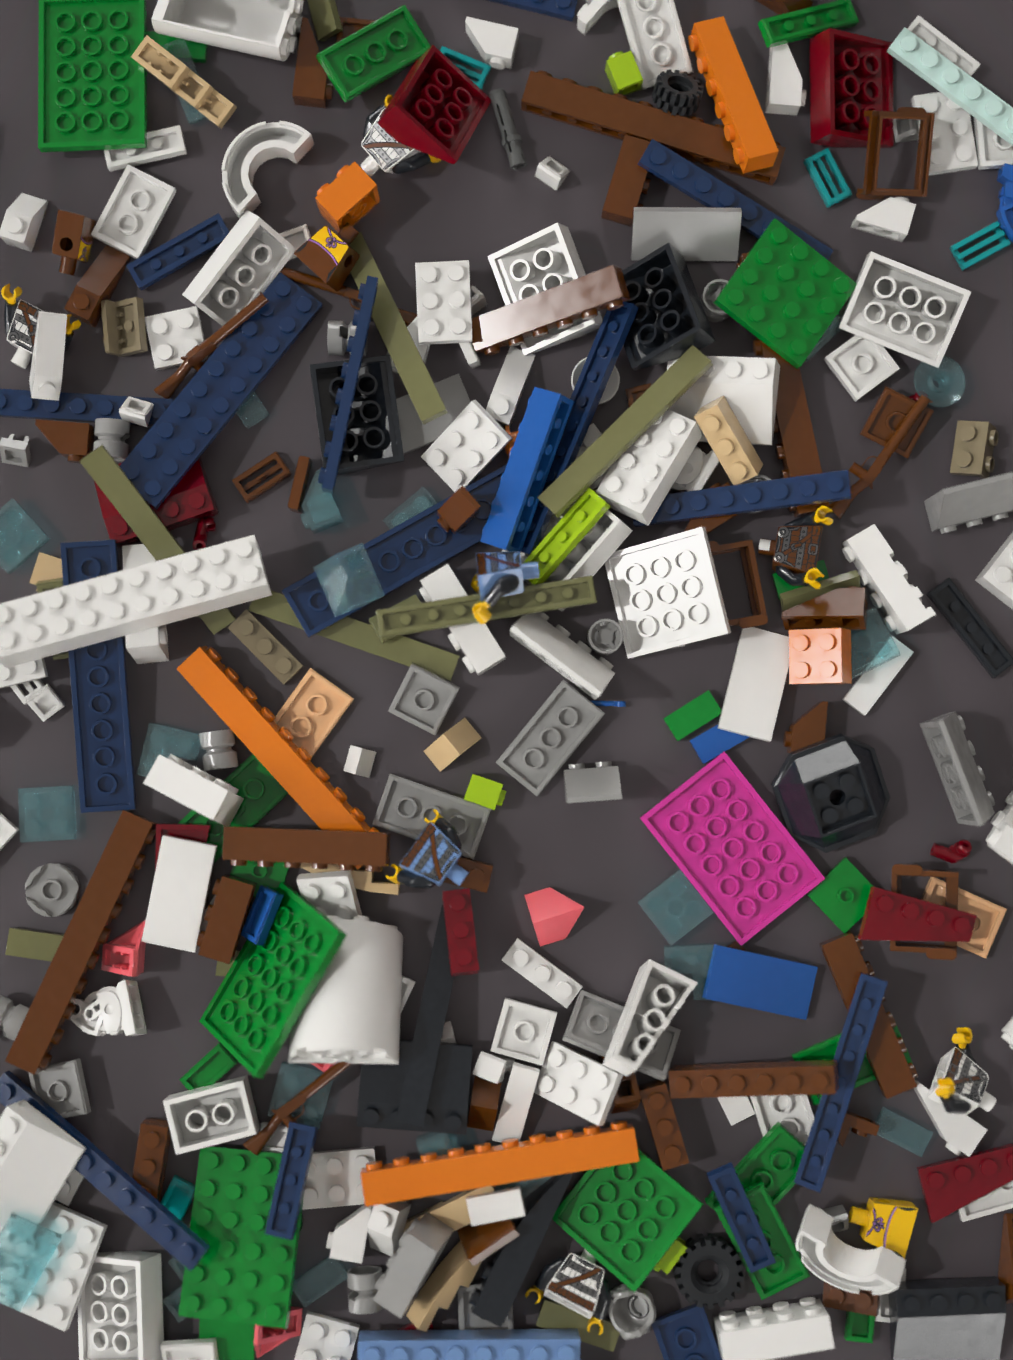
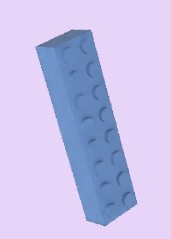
(469, 1344)

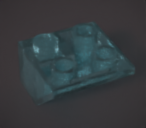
(349, 580)

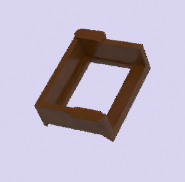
(870, 189)
(752, 580)
(933, 951)

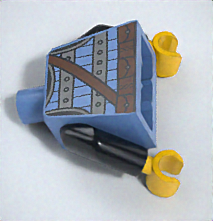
(499, 576)
(432, 857)

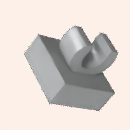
(15, 451)

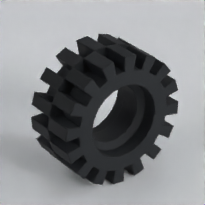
(677, 92)

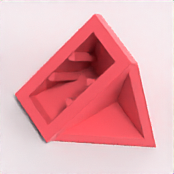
(552, 914)
(125, 953)
(268, 1338)

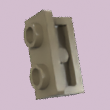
(124, 326)
(974, 449)

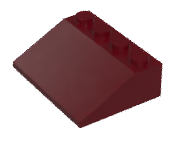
(846, 79)
(435, 108)
(184, 505)

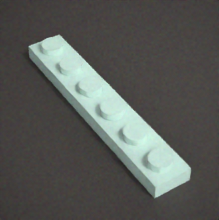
(954, 83)

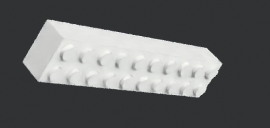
(131, 601)

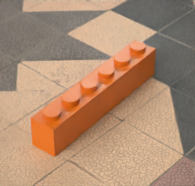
(733, 95)

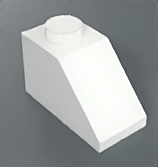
(493, 41)
(887, 219)
(23, 221)
(387, 1226)
(350, 1236)

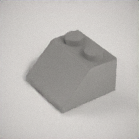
(592, 784)

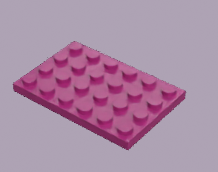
(732, 848)

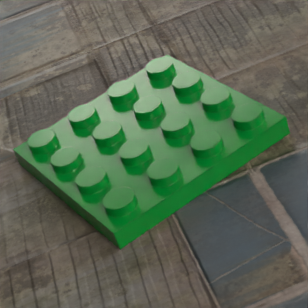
(785, 293)
(627, 1216)

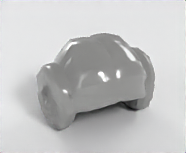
(631, 1311)

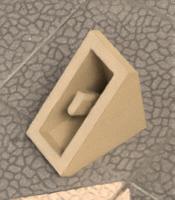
(452, 744)

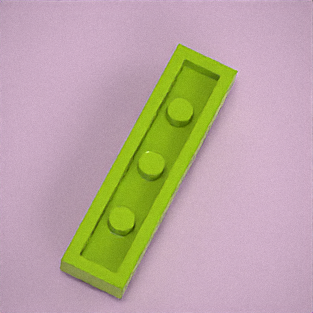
(567, 534)

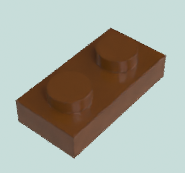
(843, 1300)

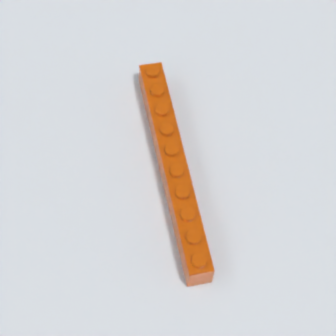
(271, 743)
(499, 1164)

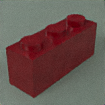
(460, 932)

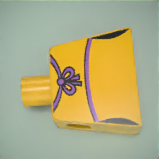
(886, 1223)

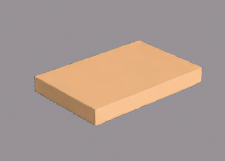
(313, 711)
(987, 920)

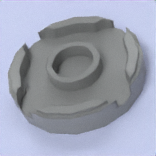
(52, 889)

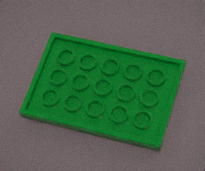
(86, 76)
(272, 982)
(244, 1272)

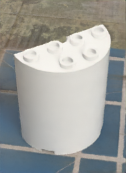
(244, 26)
(356, 1002)

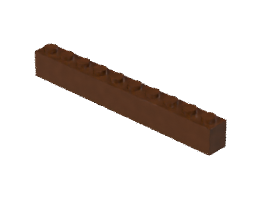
(618, 116)
(792, 424)
(81, 942)

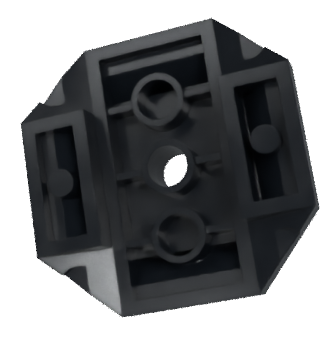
(810, 778)

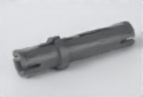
(510, 138)

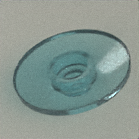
(950, 380)

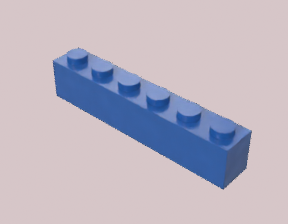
(526, 470)

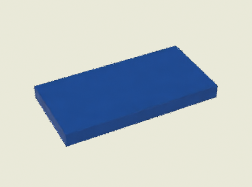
(760, 982)

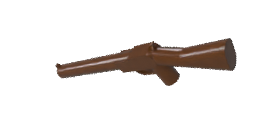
(347, 292)
(195, 356)
(868, 476)
(259, 1140)

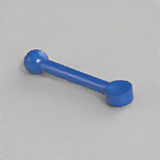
(609, 703)

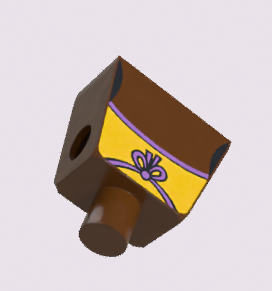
(75, 231)
(330, 254)

